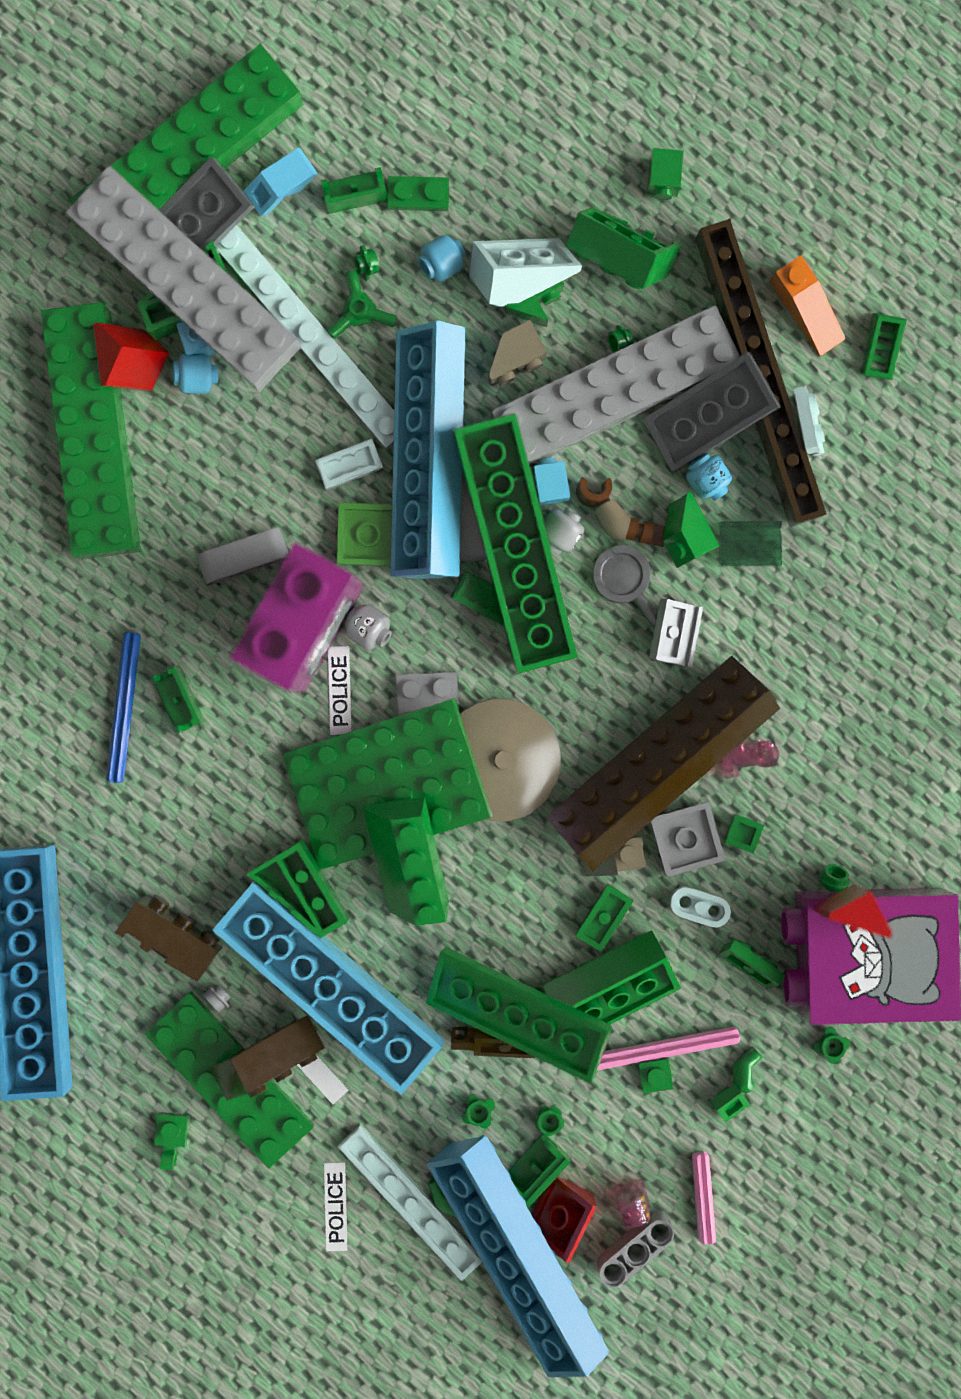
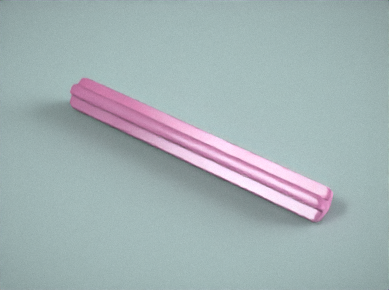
(669, 1047)

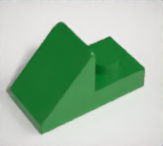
(531, 309)

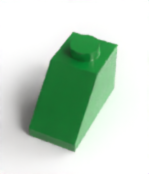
(687, 531)

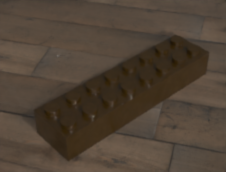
(663, 762)

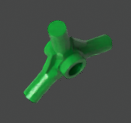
(359, 309)

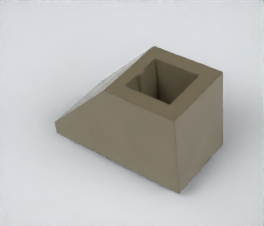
(517, 351)

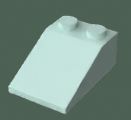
(519, 268)

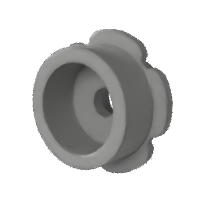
(217, 997)

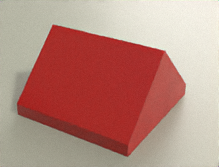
(128, 357)
(856, 909)
(564, 1216)

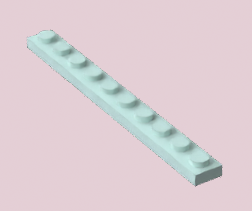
(312, 336)

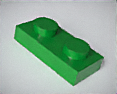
(418, 193)
(604, 917)
(759, 969)

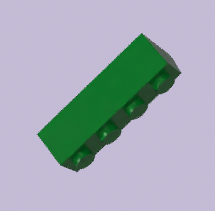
(408, 860)
(618, 980)

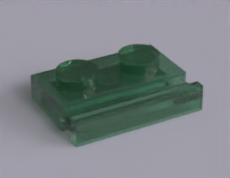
(750, 543)

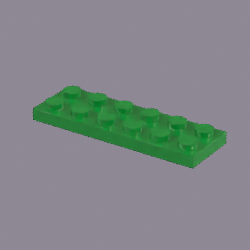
(518, 1015)
(198, 1040)

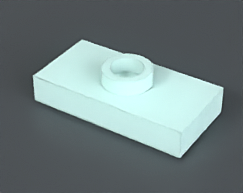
(349, 464)

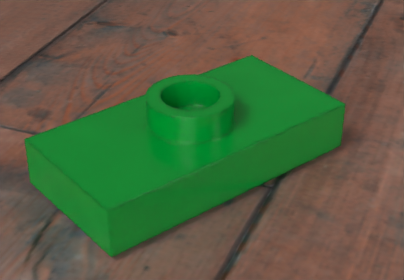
(477, 596)

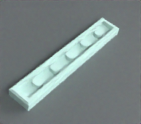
(410, 1201)

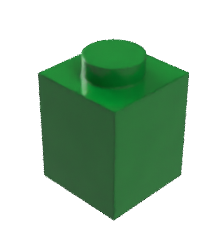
(665, 173)

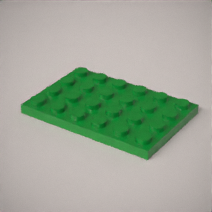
(381, 763)

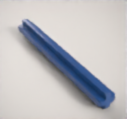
(123, 707)

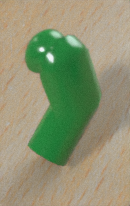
(743, 1070)
(439, 1198)

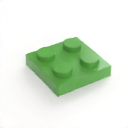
(364, 534)

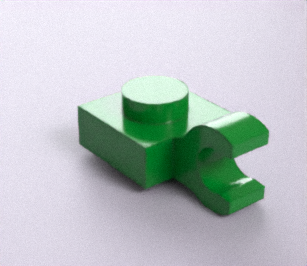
(171, 1133)

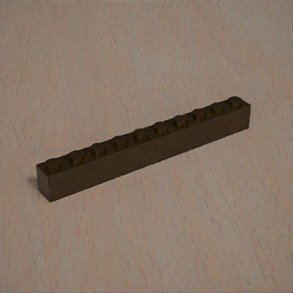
(747, 329)

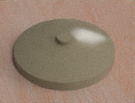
(513, 756)

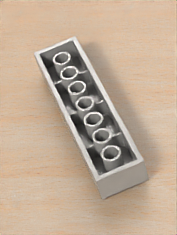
(184, 278)
(621, 385)

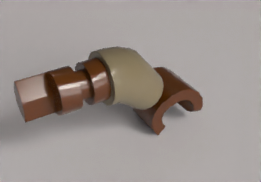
(615, 520)

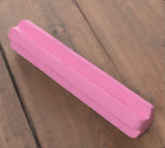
(703, 1198)

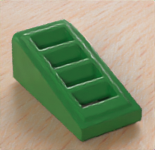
(873, 334)

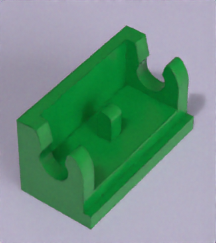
(354, 191)
(178, 699)
(538, 1168)

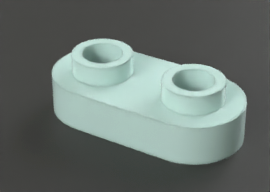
(699, 906)

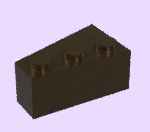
(171, 936)
(268, 1059)

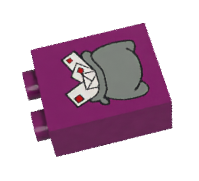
(297, 619)
(869, 978)

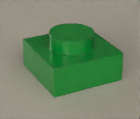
(743, 833)
(655, 1075)
(729, 1102)

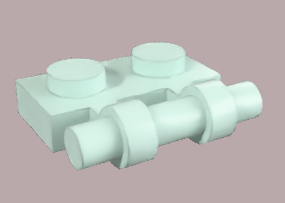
(808, 413)

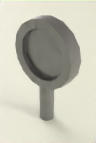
(623, 576)

